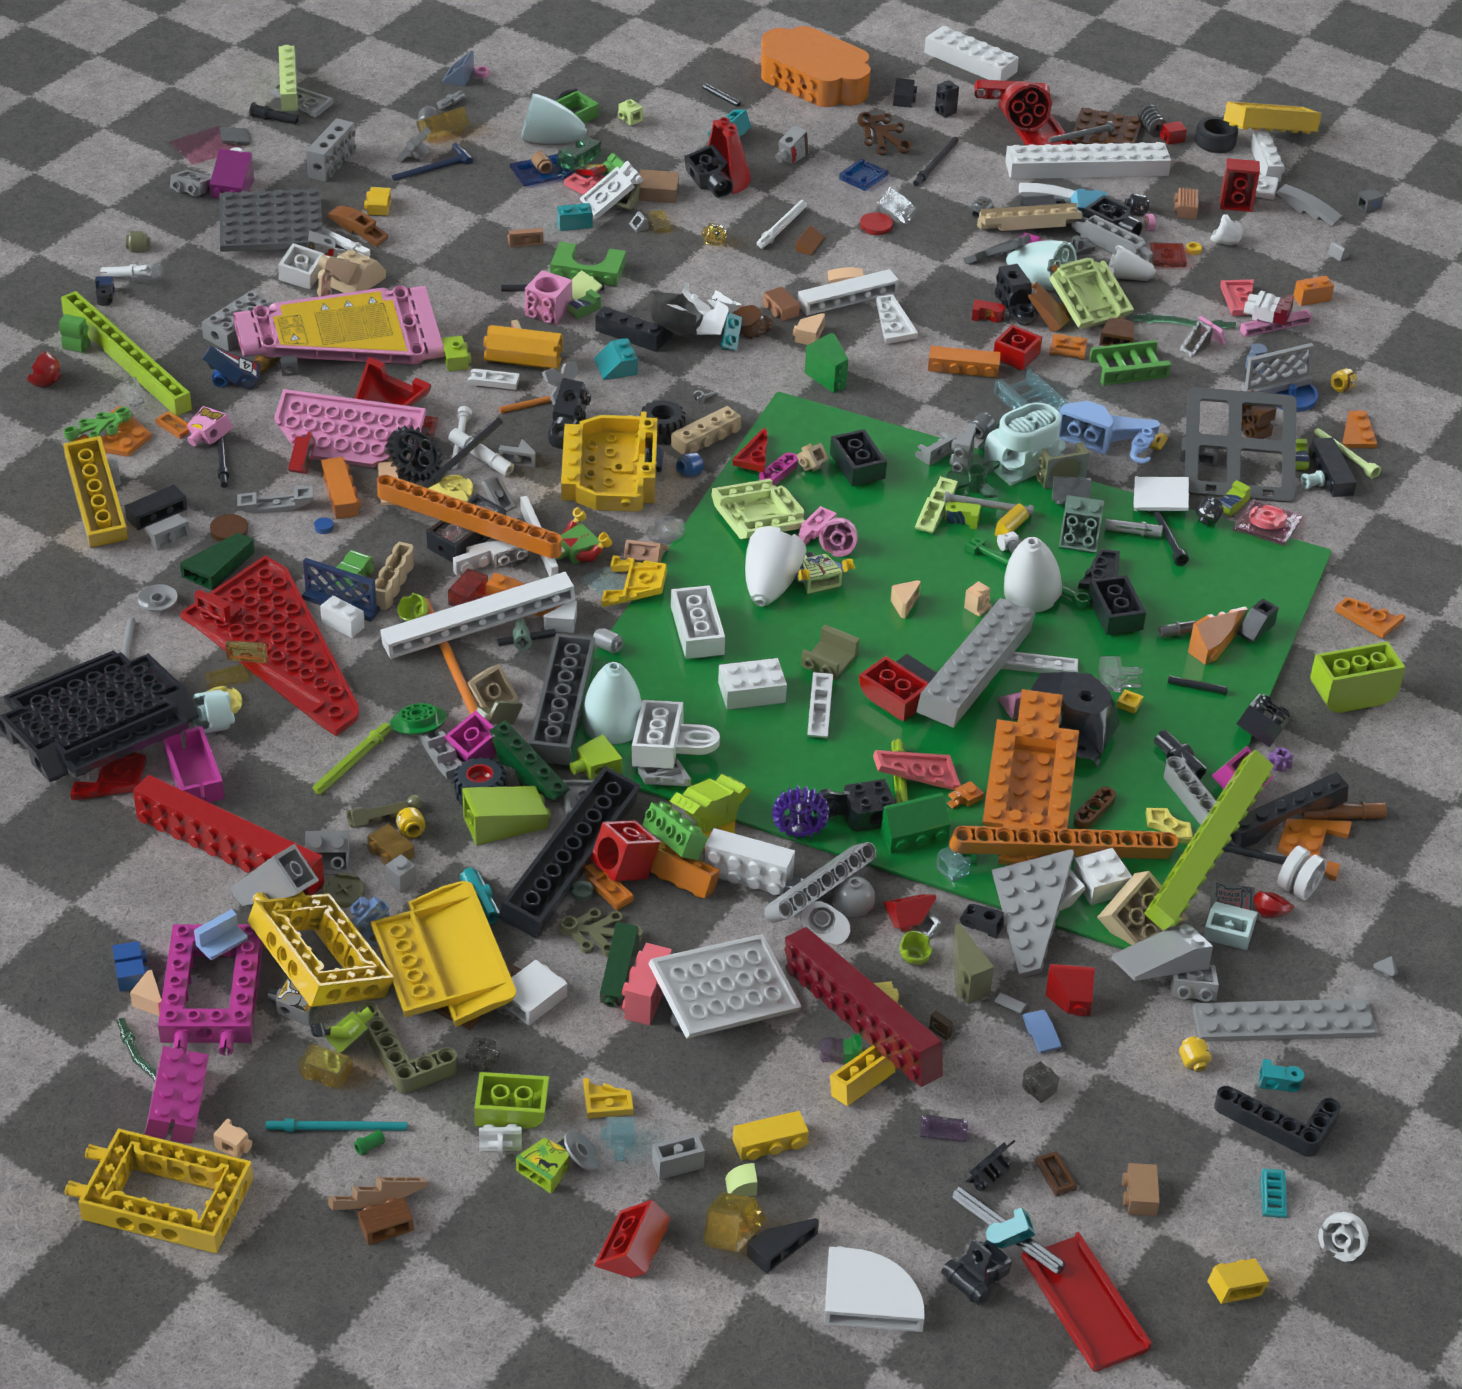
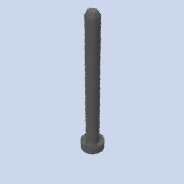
(1109, 127)

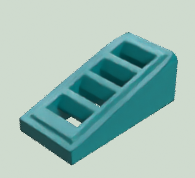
(1273, 1179)

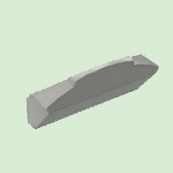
(1010, 1003)

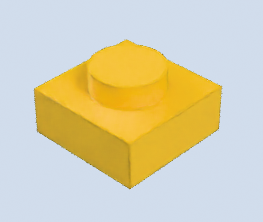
(1129, 701)

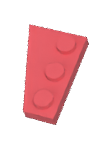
(1236, 294)

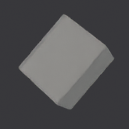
(639, 222)
(1338, 251)
(930, 925)

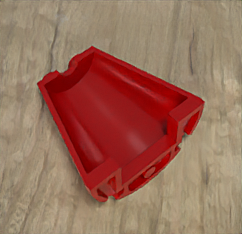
(727, 141)
(381, 387)

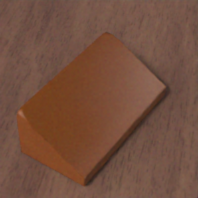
(809, 241)

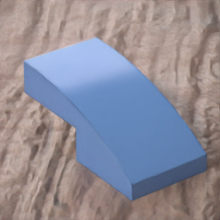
(1042, 1030)

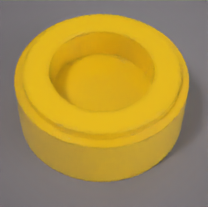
(1193, 248)

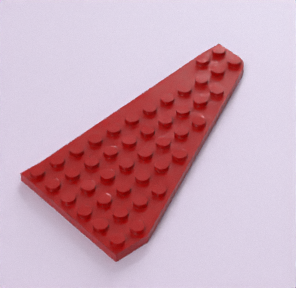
(298, 656)

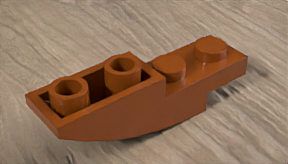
(358, 222)

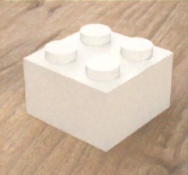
(300, 266)
(1101, 875)

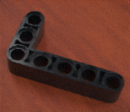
(1276, 1125)

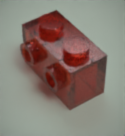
(467, 588)

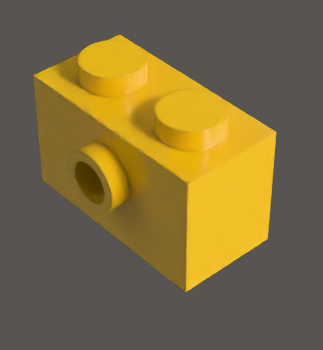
(1238, 1280)

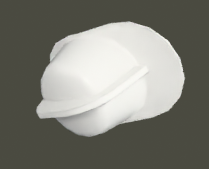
(826, 922)

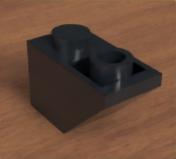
(1258, 621)

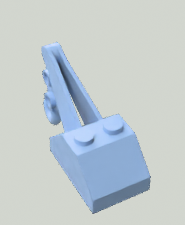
(1097, 428)

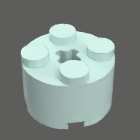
(213, 711)

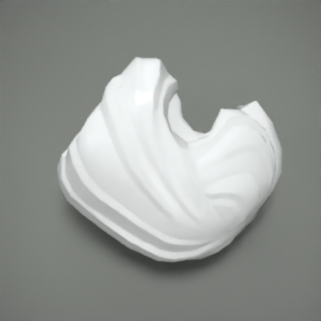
(1228, 232)

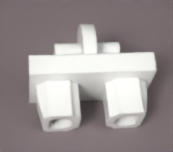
(500, 1138)

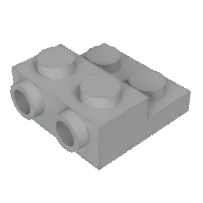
(190, 182)
(963, 449)
(1196, 984)

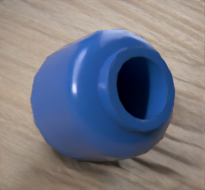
(689, 465)

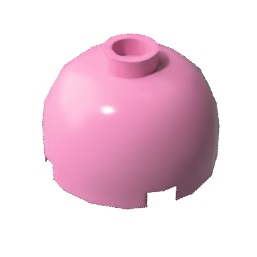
(838, 537)

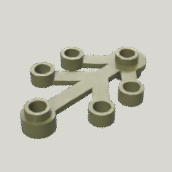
(575, 926)

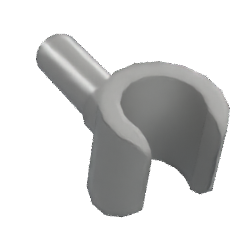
(700, 396)

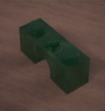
(583, 153)

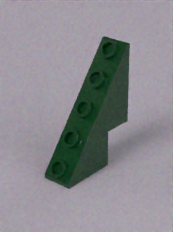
(529, 766)

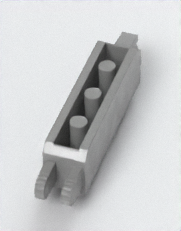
(1110, 235)

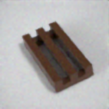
(1048, 1177)

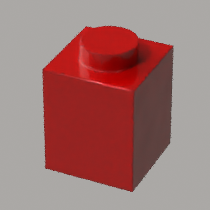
(1173, 132)

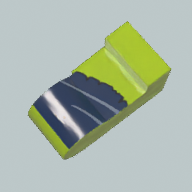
(1302, 456)
(1235, 498)
(963, 513)

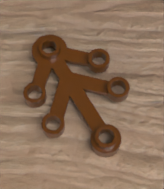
(882, 131)

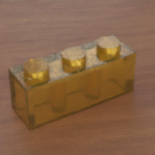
(444, 123)

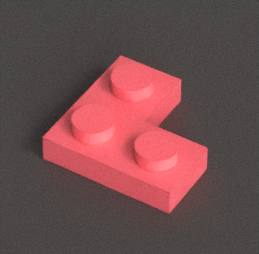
(582, 184)

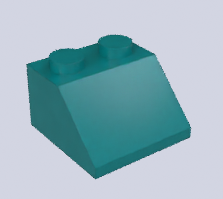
(617, 360)

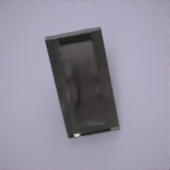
(1198, 339)

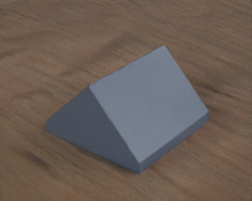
(461, 70)

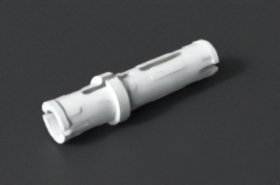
(125, 271)

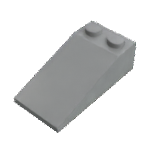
(1165, 954)

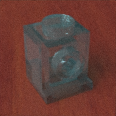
(952, 864)

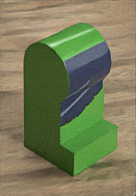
(585, 305)

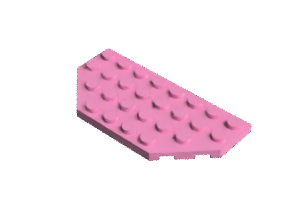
(344, 425)

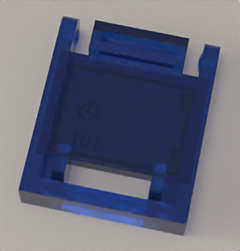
(863, 174)

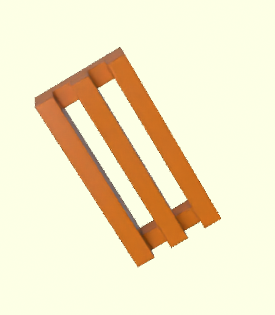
(171, 426)

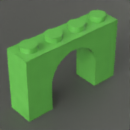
(606, 272)

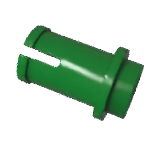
(369, 1142)

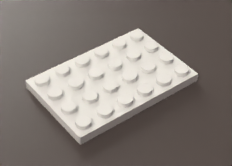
(724, 985)

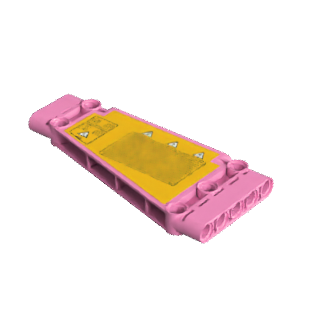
(345, 327)

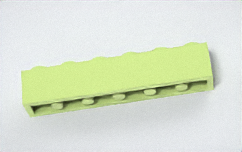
(288, 78)

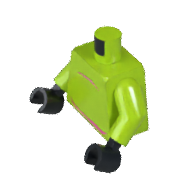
(346, 1030)

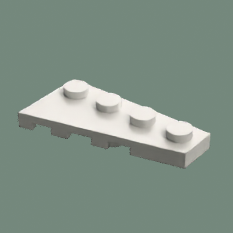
(894, 321)

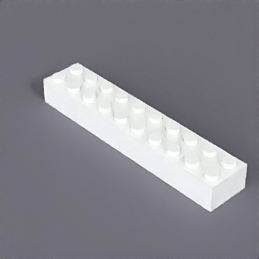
(1087, 160)

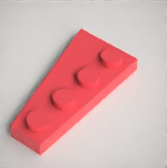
(921, 767)

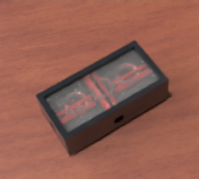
(452, 540)

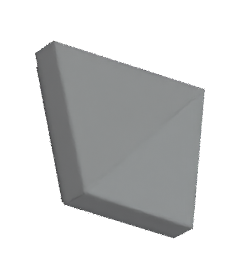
(1386, 966)

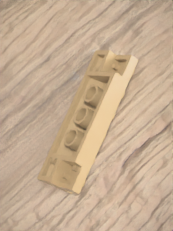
(1029, 217)

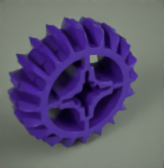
(801, 804)

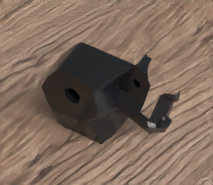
(1084, 708)

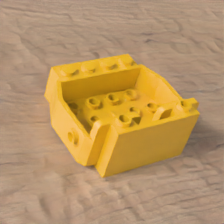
(613, 445)

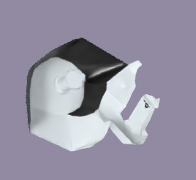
(689, 314)

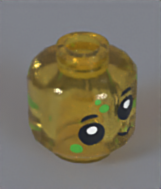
(714, 234)

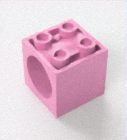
(548, 297)

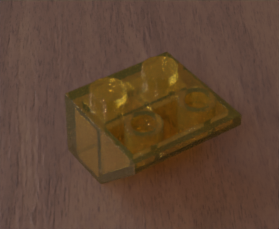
(732, 1221)

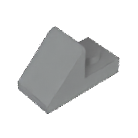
(521, 455)
(498, 492)

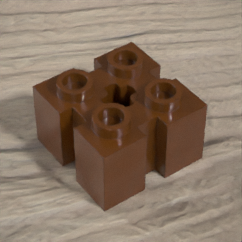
(1257, 420)

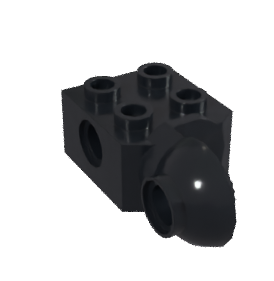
(1013, 291)
(568, 409)
(860, 803)

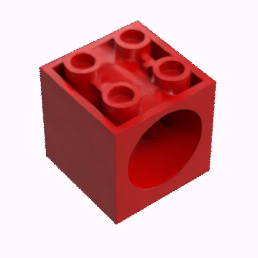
(625, 850)

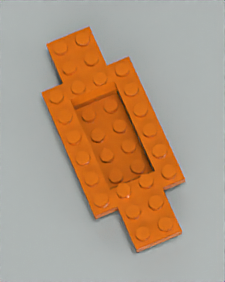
(1024, 769)

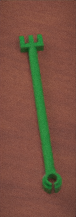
(976, 545)

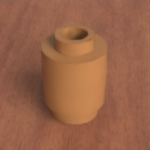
(542, 162)

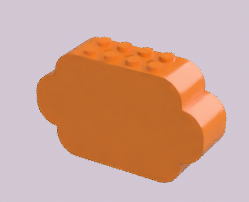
(815, 66)

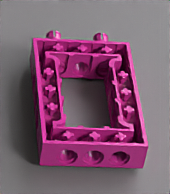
(209, 1025)

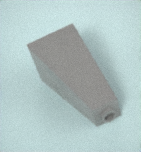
(277, 877)

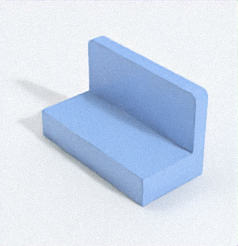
(219, 935)

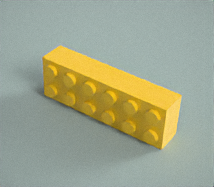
(1272, 117)
(95, 491)

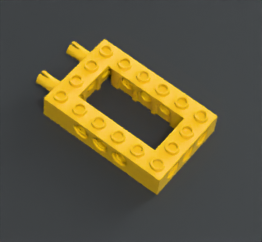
(277, 926)
(128, 1151)

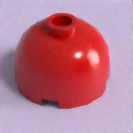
(45, 370)

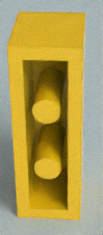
(860, 1075)
(770, 1135)

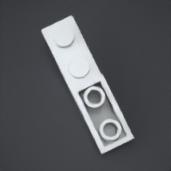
(483, 554)

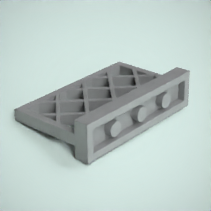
(1279, 381)

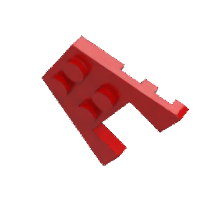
(114, 778)

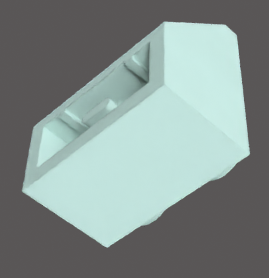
(1230, 925)

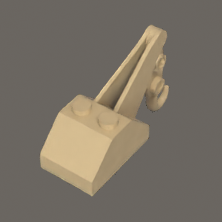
(348, 273)

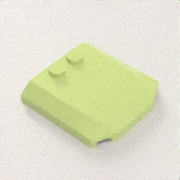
(1090, 292)
(757, 506)

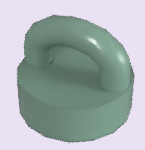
(582, 890)

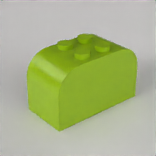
(1357, 676)

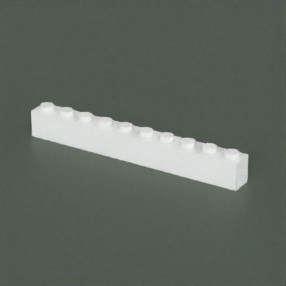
(477, 615)

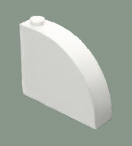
(870, 1292)

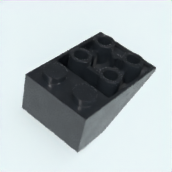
(1264, 719)

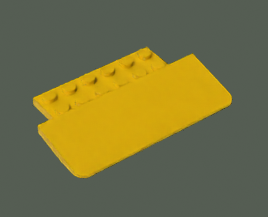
(445, 955)

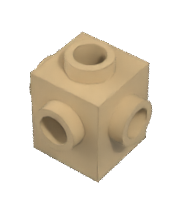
(812, 456)

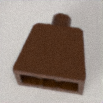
(1117, 332)

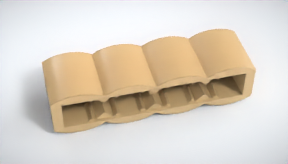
(394, 574)

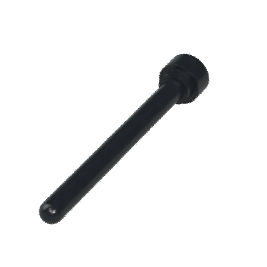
(1179, 556)

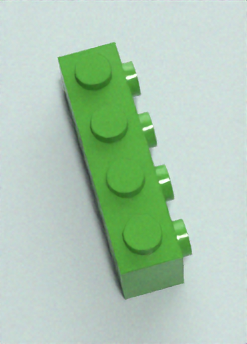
(675, 830)

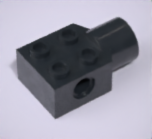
(709, 170)
(1115, 213)

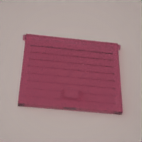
(201, 145)
(1279, 535)

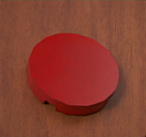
(876, 223)

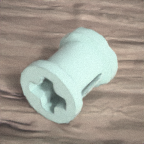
(1314, 479)

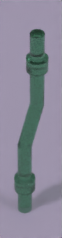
(1150, 318)
(128, 1038)

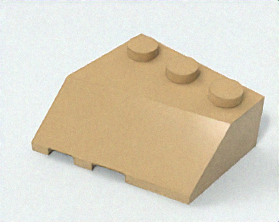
(1126, 911)

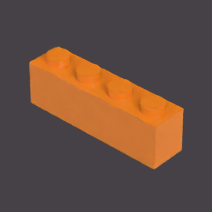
(964, 361)
(340, 487)
(685, 872)

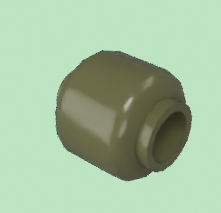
(138, 241)

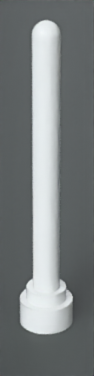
(464, 415)

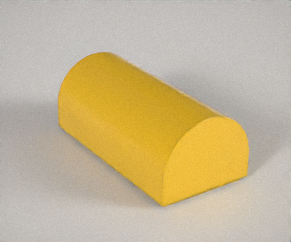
(1012, 520)

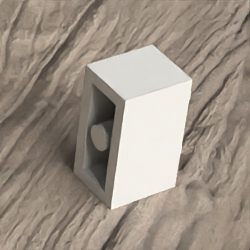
(342, 616)

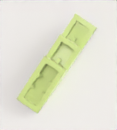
(935, 506)

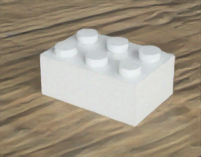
(752, 683)

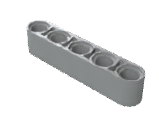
(1188, 788)

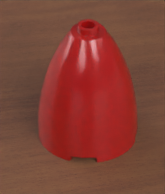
(1028, 104)

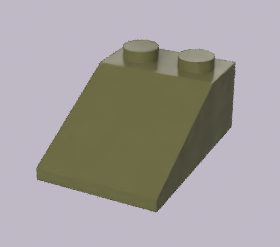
(971, 967)

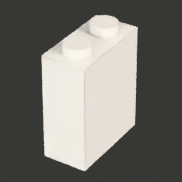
(536, 992)

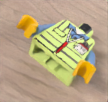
(821, 572)

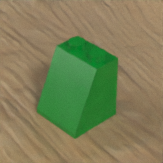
(827, 363)

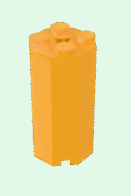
(523, 347)

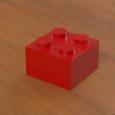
(1018, 347)

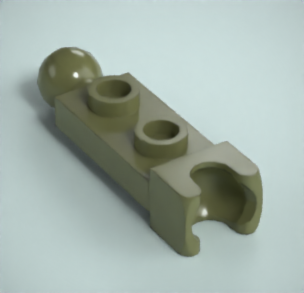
(360, 815)

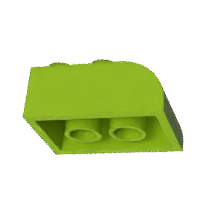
(510, 1100)

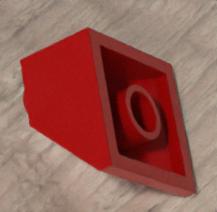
(909, 910)
(1071, 988)

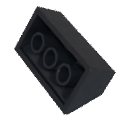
(637, 330)

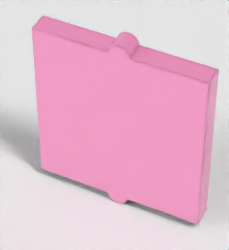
(1217, 334)

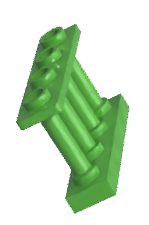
(1130, 373)

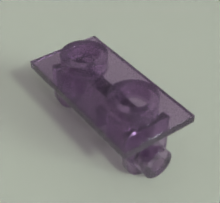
(948, 1129)

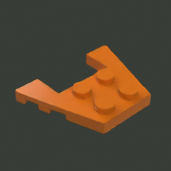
(128, 439)
(1310, 836)

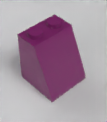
(231, 172)

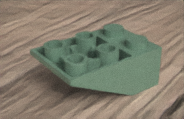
(1081, 524)

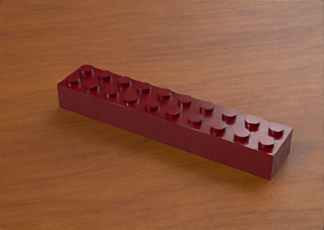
(864, 1007)

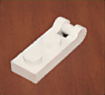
(495, 379)

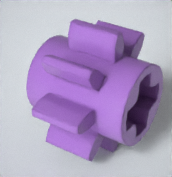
(1281, 759)

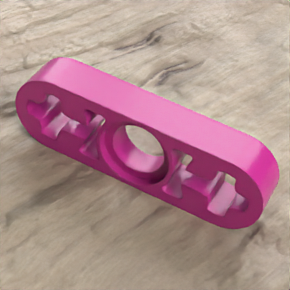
(780, 463)

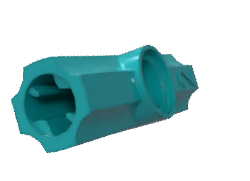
(483, 893)

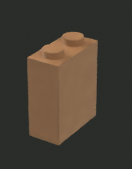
(659, 186)

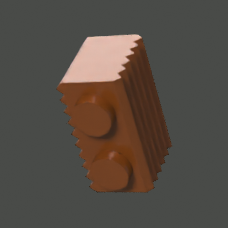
(385, 1220)

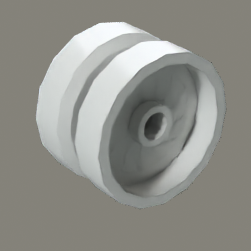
(1301, 872)

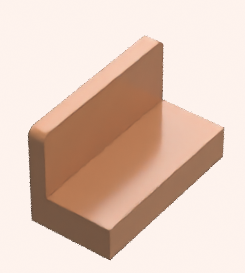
(525, 237)
(644, 550)

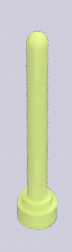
(1370, 469)

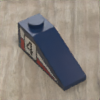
(234, 367)

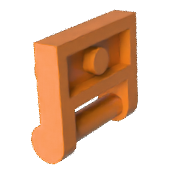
(1068, 346)

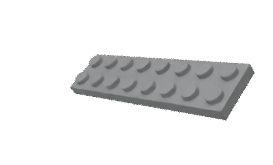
(1284, 1020)

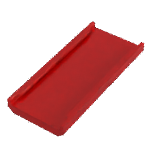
(1042, 135)
(1089, 1305)

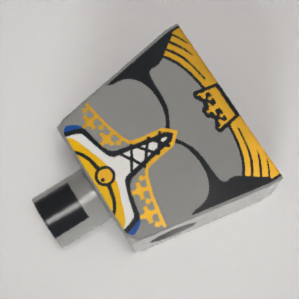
(291, 1003)

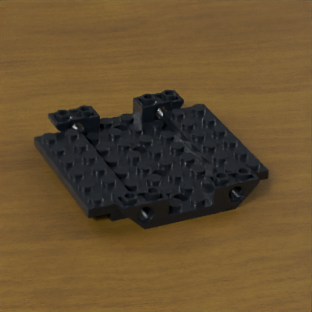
(96, 713)

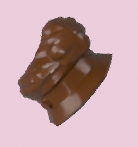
(752, 322)

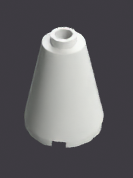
(1130, 266)

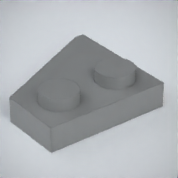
(669, 776)

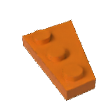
(1359, 431)
(1374, 620)

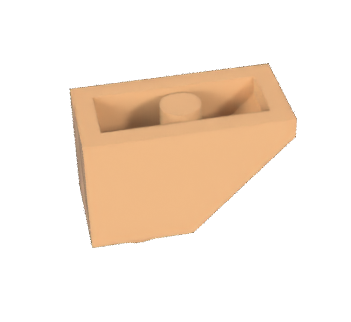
(809, 329)

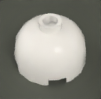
(1346, 1232)

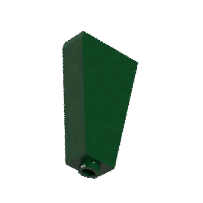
(217, 562)
(619, 963)

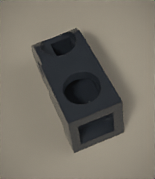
(983, 919)

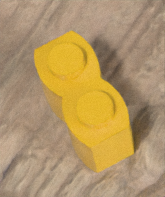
(378, 201)

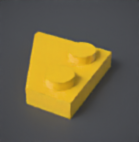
(606, 1100)

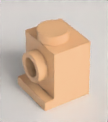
(978, 599)
(232, 1139)

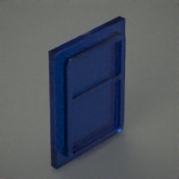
(529, 175)

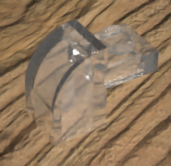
(1116, 677)

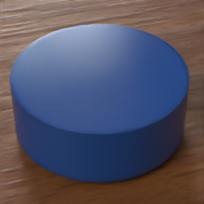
(323, 525)

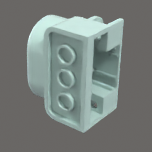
(1021, 439)

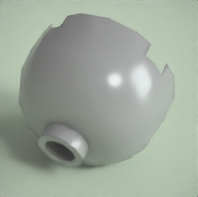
(854, 896)

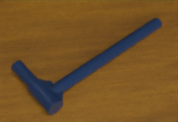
(462, 157)

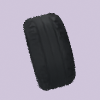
(1216, 135)

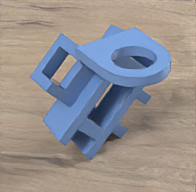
(364, 915)

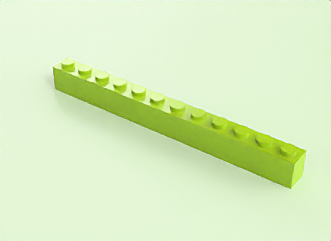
(129, 355)
(1209, 840)

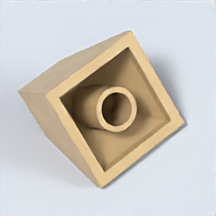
(492, 686)

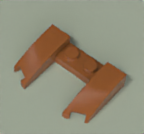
(1053, 314)

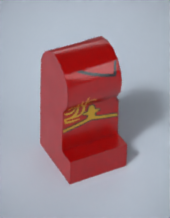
(987, 311)

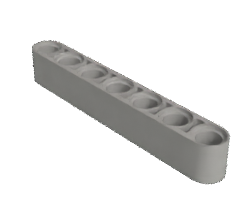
(820, 882)

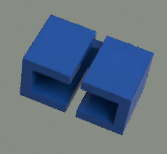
(129, 964)

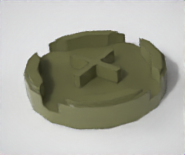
(344, 889)

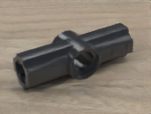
(1173, 747)

